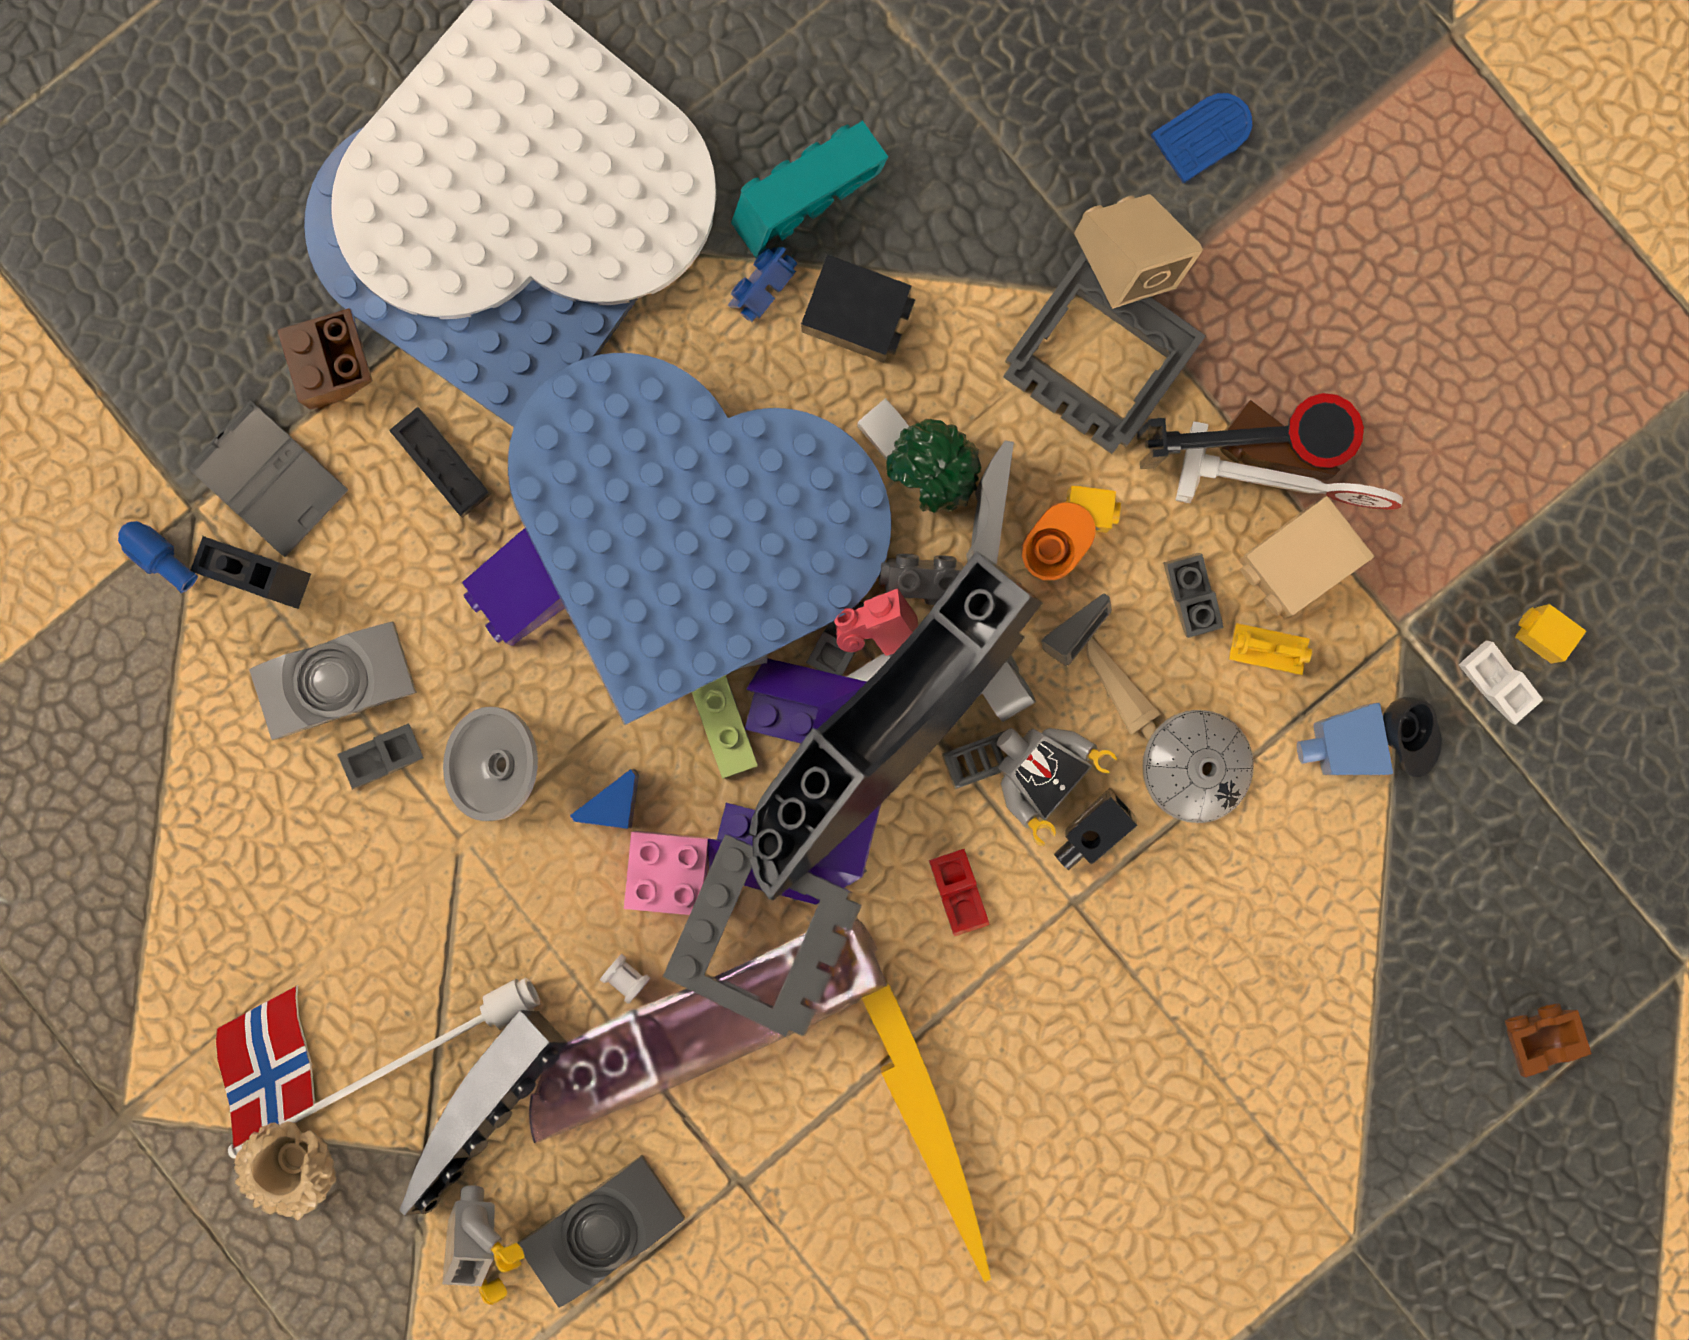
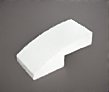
(1500, 683)

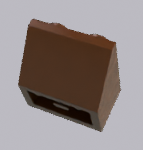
(325, 359)

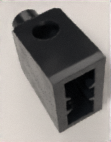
(1107, 818)

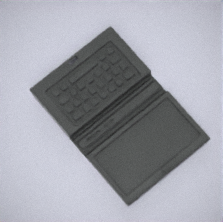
(267, 478)

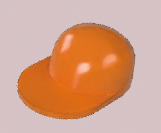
(1058, 541)

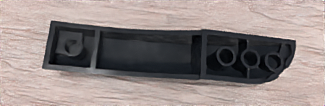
(888, 724)

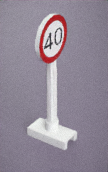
(1199, 464)

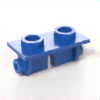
(770, 270)

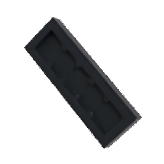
(440, 462)

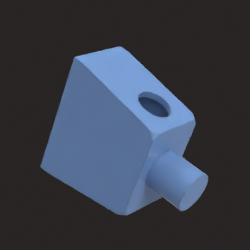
(1349, 743)

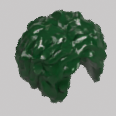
(937, 462)

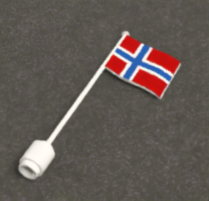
(271, 1070)

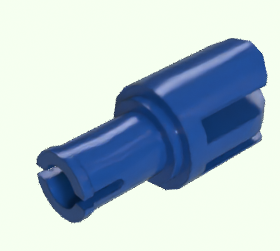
(154, 554)

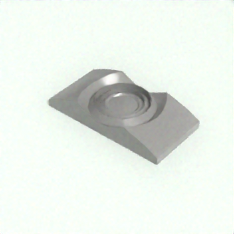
(991, 504)
(332, 680)

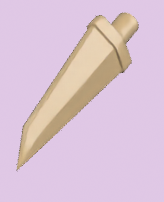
(1128, 700)

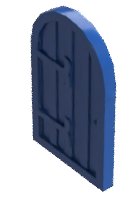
(1204, 134)

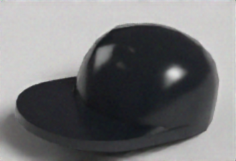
(1414, 733)

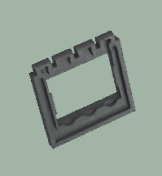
(1143, 318)
(805, 976)

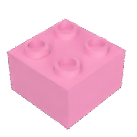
(665, 872)

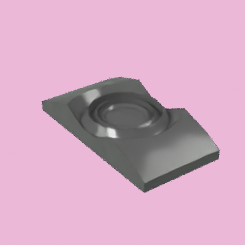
(601, 1231)

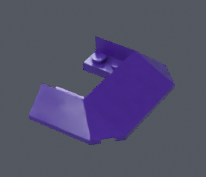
(787, 706)

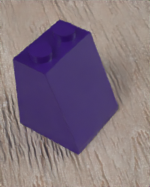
(513, 591)

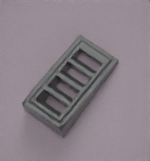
(1072, 635)
(955, 771)

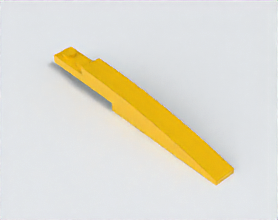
(924, 1117)

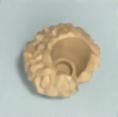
(285, 1170)

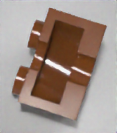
(1546, 1039)

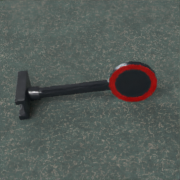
(1321, 432)

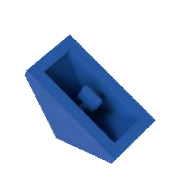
(613, 805)

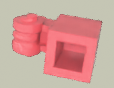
(882, 618)

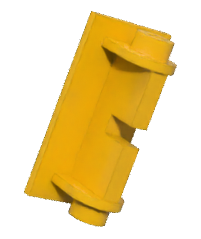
(1270, 649)

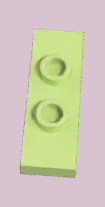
(724, 728)

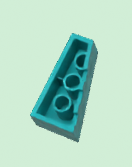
(806, 185)

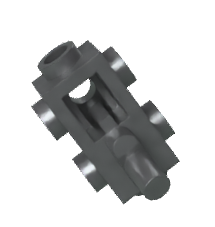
(919, 577)

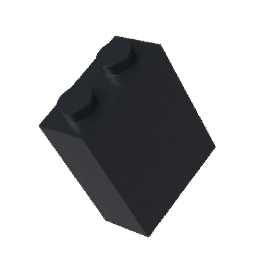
(857, 309)

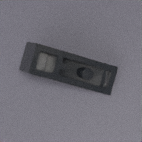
(250, 572)

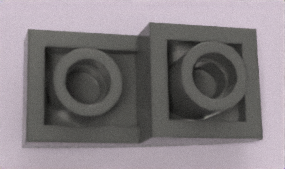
(1193, 595)

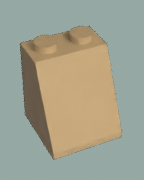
(1136, 248)
(1305, 558)

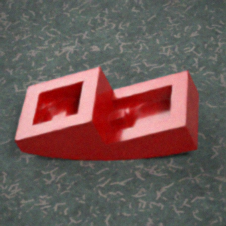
(959, 892)

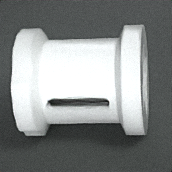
(625, 978)

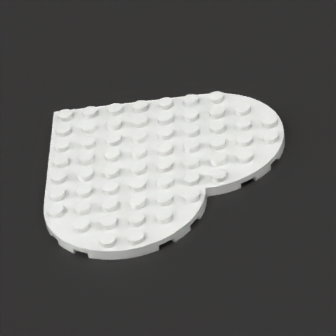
(521, 163)

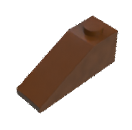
(1271, 455)

